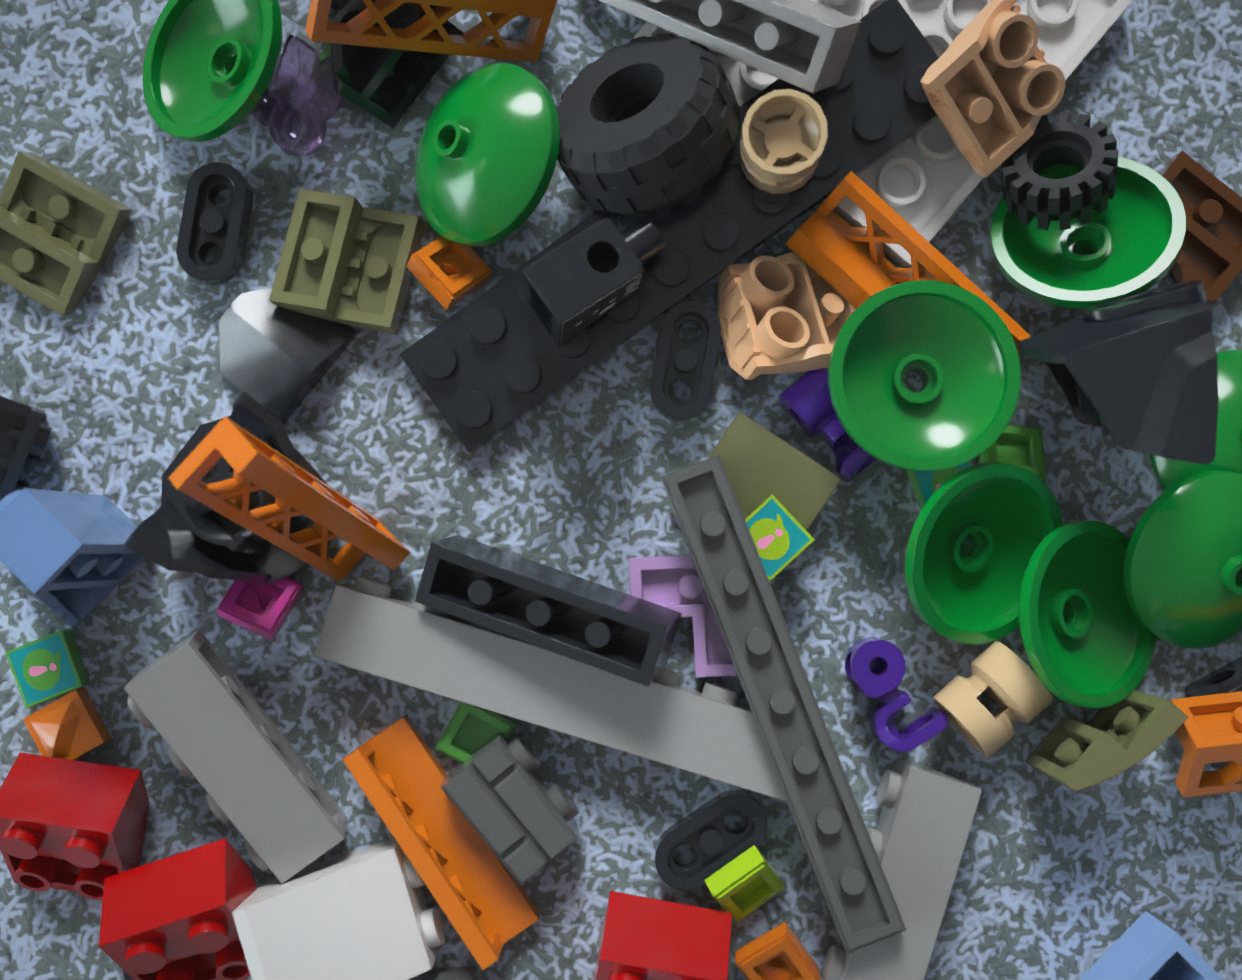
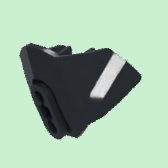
(1141, 370)
(200, 540)

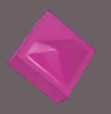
(260, 606)

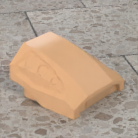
(993, 85)
(778, 316)

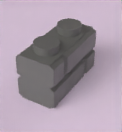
(512, 805)

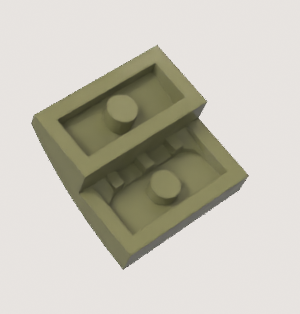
(55, 232)
(347, 262)
(766, 465)
(1109, 743)

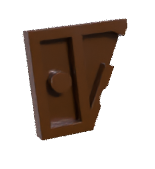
(1212, 227)

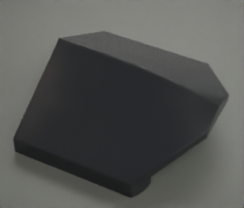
(384, 78)
(277, 351)

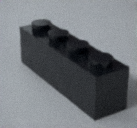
(548, 608)

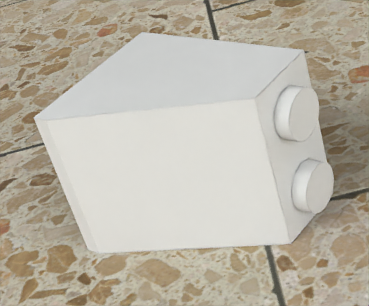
(342, 921)

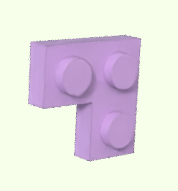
(676, 585)

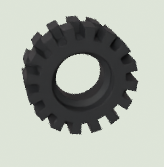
(1065, 197)

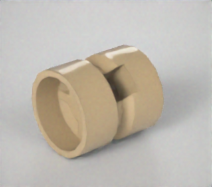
(782, 141)
(1008, 684)

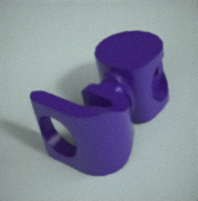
(812, 409)
(876, 671)

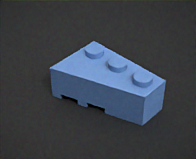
(66, 548)

